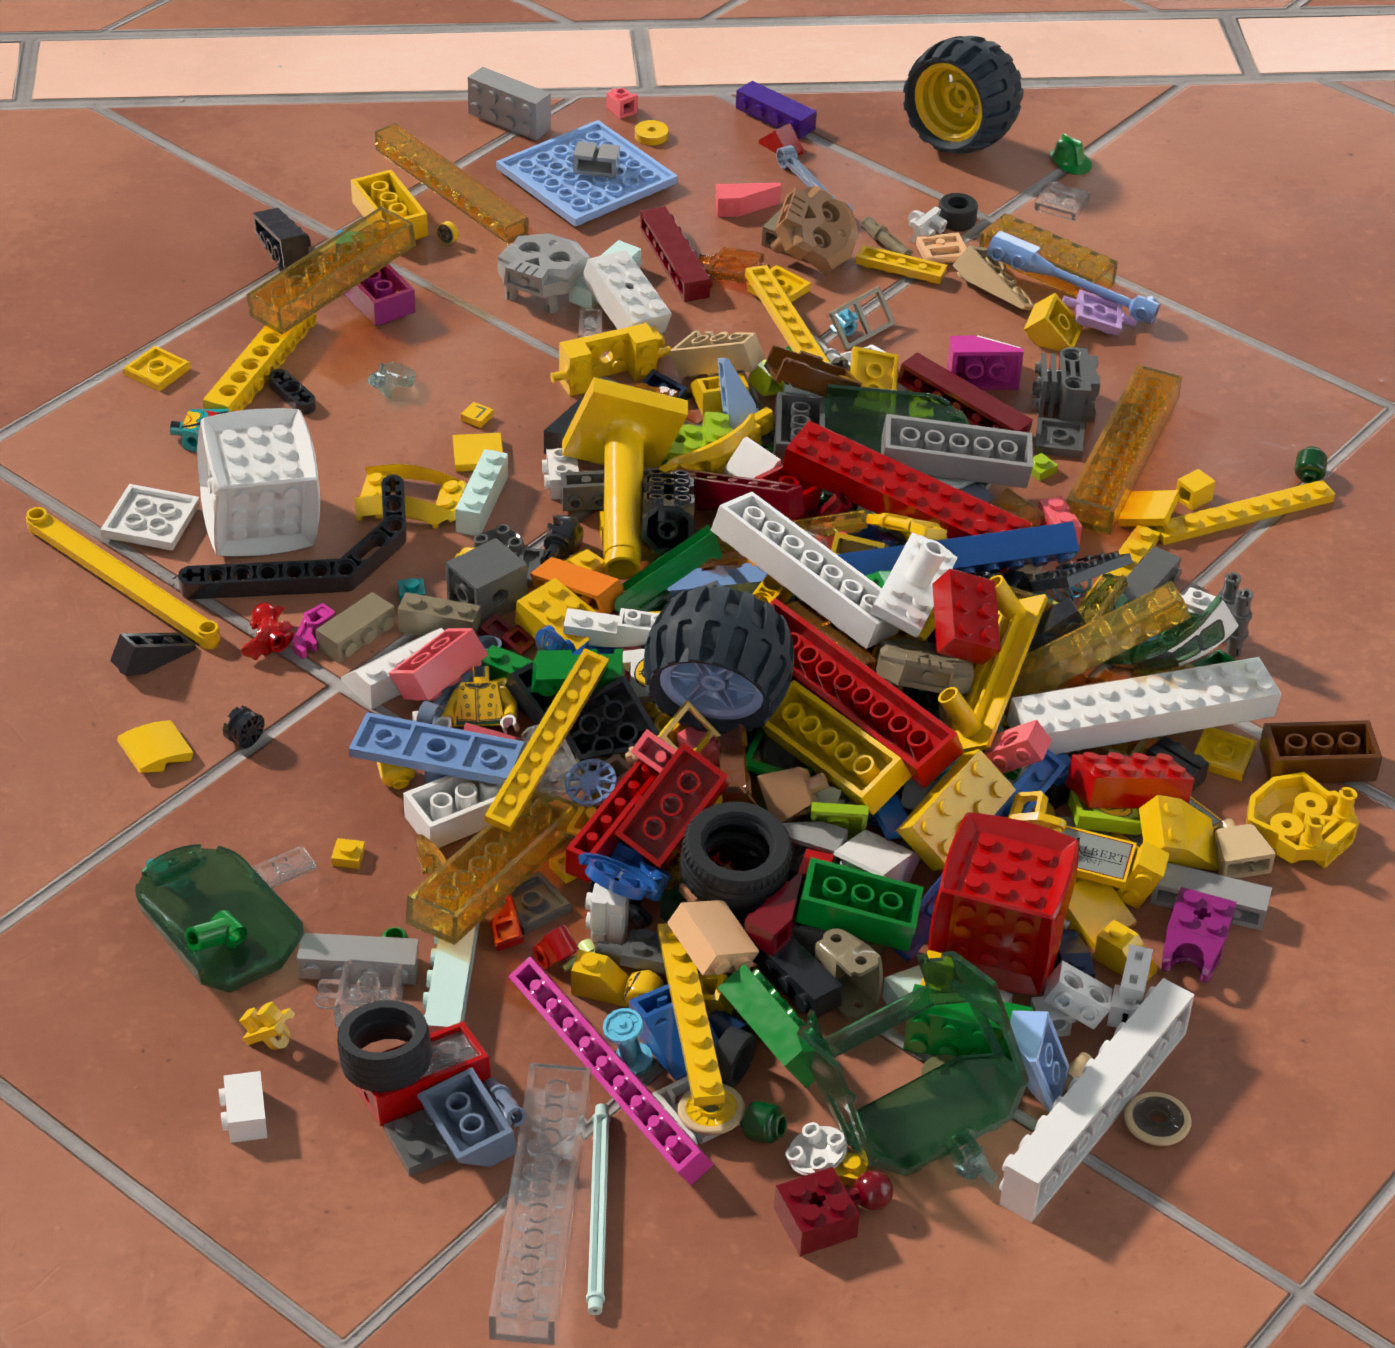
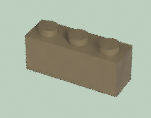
(426, 614)
(355, 627)

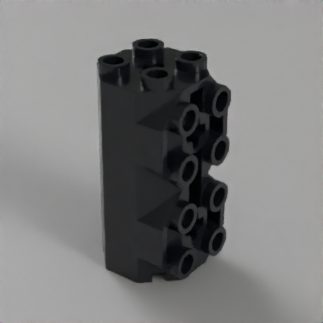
(667, 509)

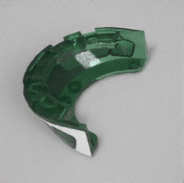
(1180, 643)

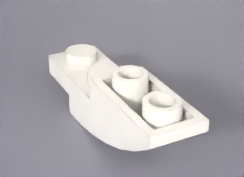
(608, 630)

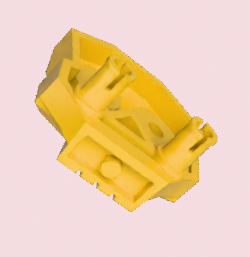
(1304, 818)

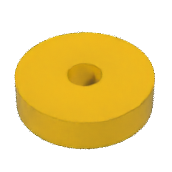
(651, 132)

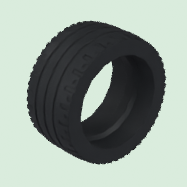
(388, 1069)

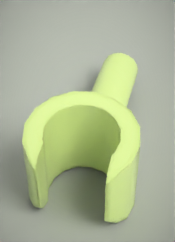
(586, 945)

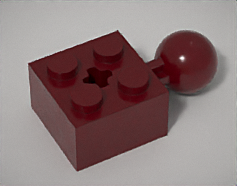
(822, 1212)

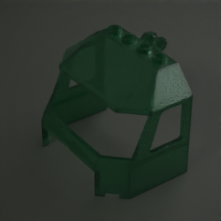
(943, 1106)

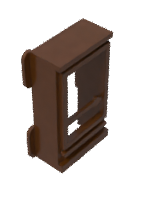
(806, 371)
(733, 762)

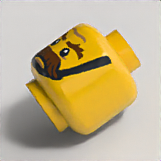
(641, 983)

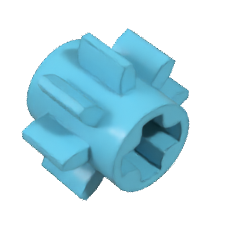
(847, 322)

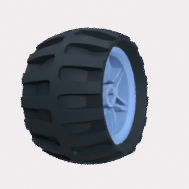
(722, 656)

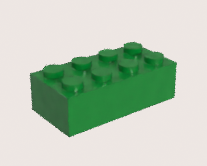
(859, 903)
(770, 1019)
(953, 1030)

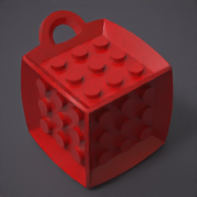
(1005, 899)

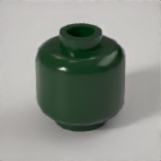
(1311, 464)
(764, 1122)

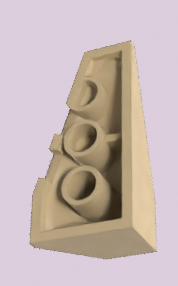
(991, 276)

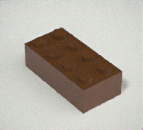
(1322, 750)

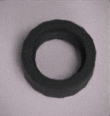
(734, 1055)

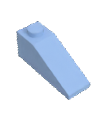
(734, 395)

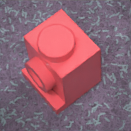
(618, 99)

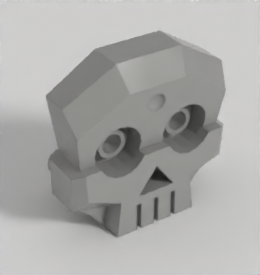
(542, 267)

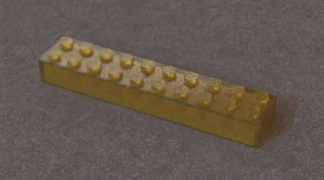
(1123, 448)

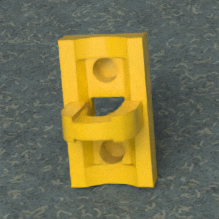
(266, 1025)

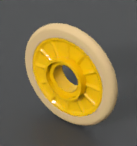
(713, 1123)

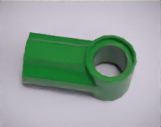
(221, 929)

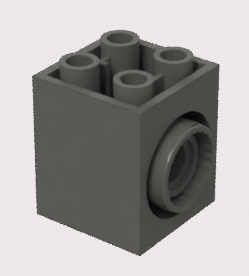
(487, 578)

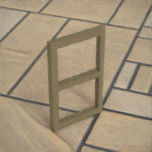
(868, 333)

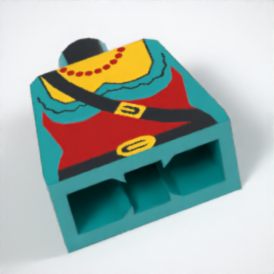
(190, 427)

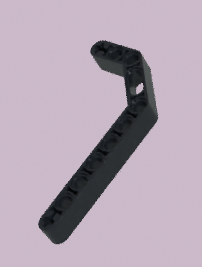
(335, 574)

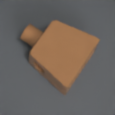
(791, 792)

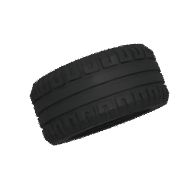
(735, 824)

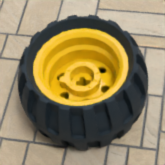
(972, 103)

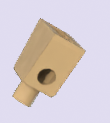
(1242, 850)

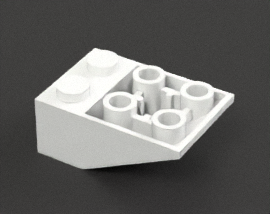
(878, 856)

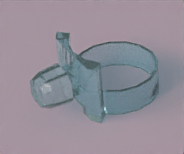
(386, 381)

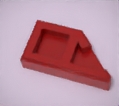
(506, 926)

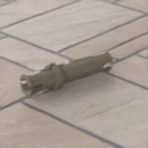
(880, 234)

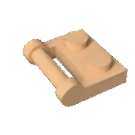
(948, 244)

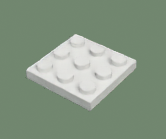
(150, 517)

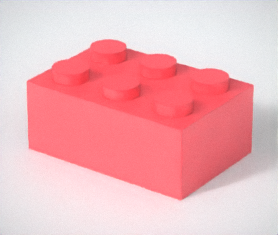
(438, 664)

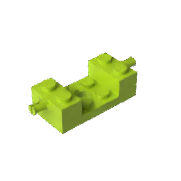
(693, 437)

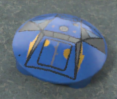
(549, 639)

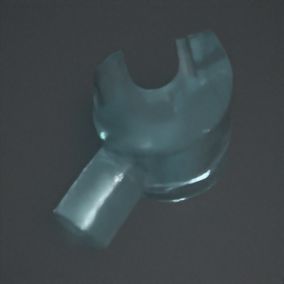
(975, 1166)

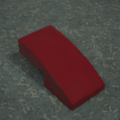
(512, 639)

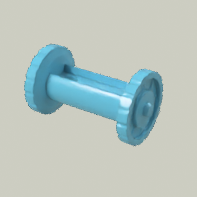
(623, 1029)

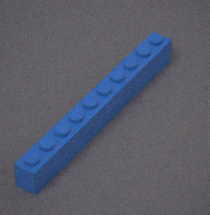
(986, 551)

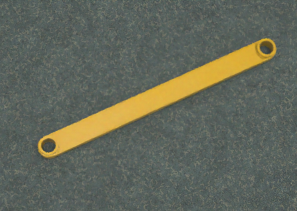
(123, 578)

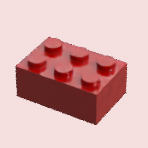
(966, 617)

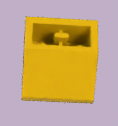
(708, 394)

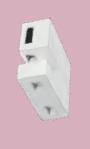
(1132, 985)

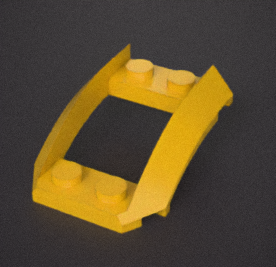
(449, 496)

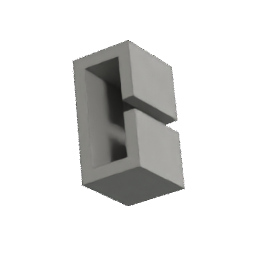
(595, 160)

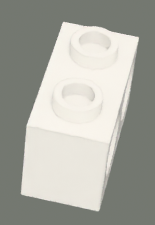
(1078, 994)

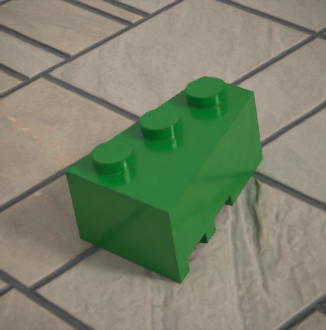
(554, 666)

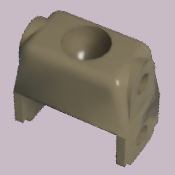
(855, 968)

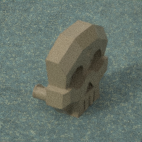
(920, 667)

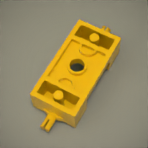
(629, 350)

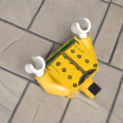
(480, 704)

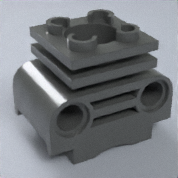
(1069, 387)

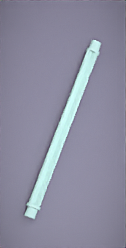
(595, 1296)

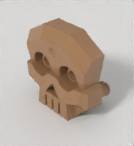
(804, 224)

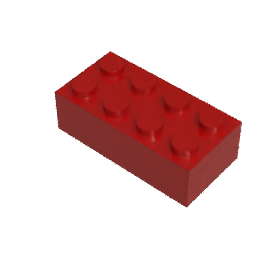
(1126, 780)
(670, 803)

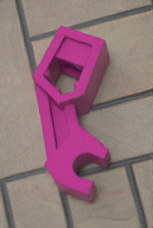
(307, 630)

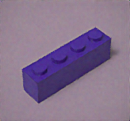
(775, 108)

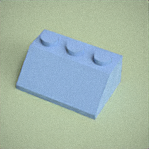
(1041, 1055)

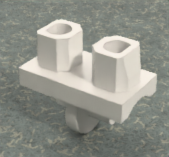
(926, 223)

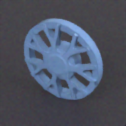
(590, 782)

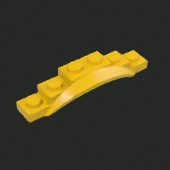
(718, 453)

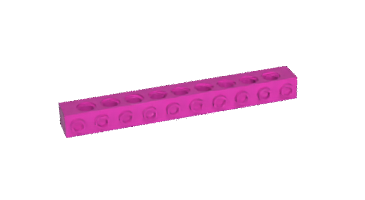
(611, 1071)

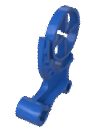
(634, 873)

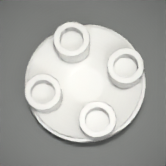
(816, 1149)

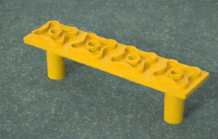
(981, 710)

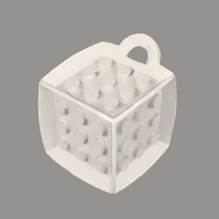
(258, 482)

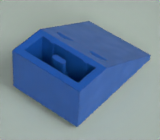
(661, 1029)

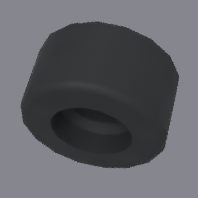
(958, 211)

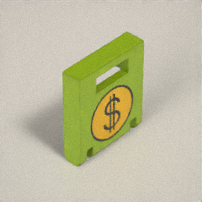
(1104, 819)

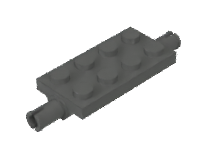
(639, 952)

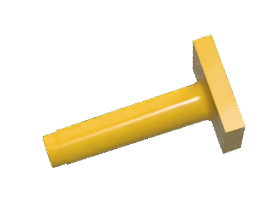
(625, 433)

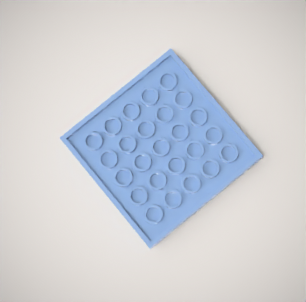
(578, 198)

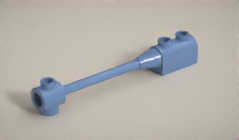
(1026, 258)

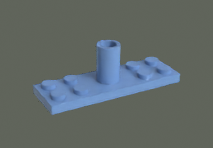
(435, 749)

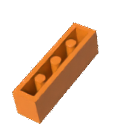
(591, 586)

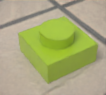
(1043, 467)

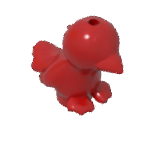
(270, 632)

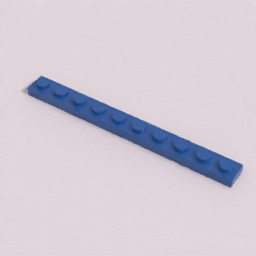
(1036, 778)

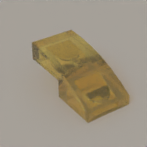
(428, 854)

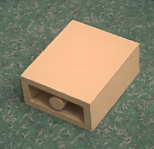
(712, 937)

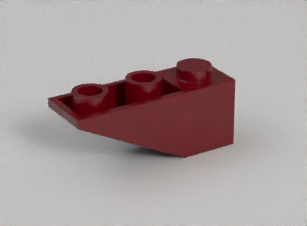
(774, 921)

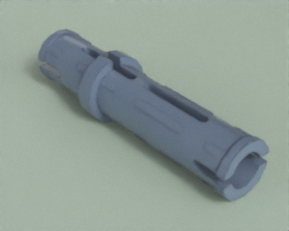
(503, 1099)

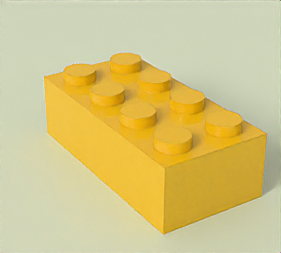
(389, 192)
(549, 607)
(967, 787)

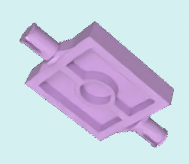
(1099, 312)

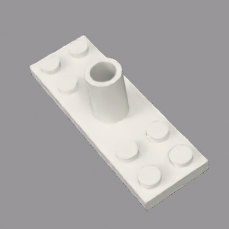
(908, 589)

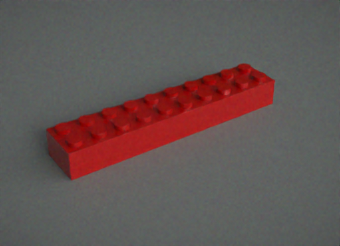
(890, 486)
(870, 701)

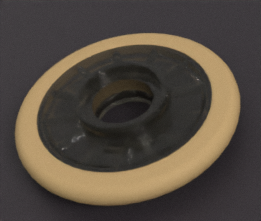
(1156, 1103)

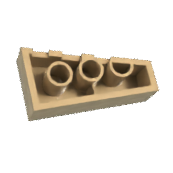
(700, 353)

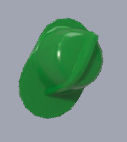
(1071, 156)

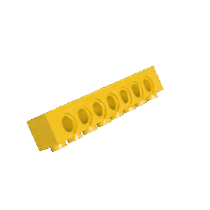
(254, 365)

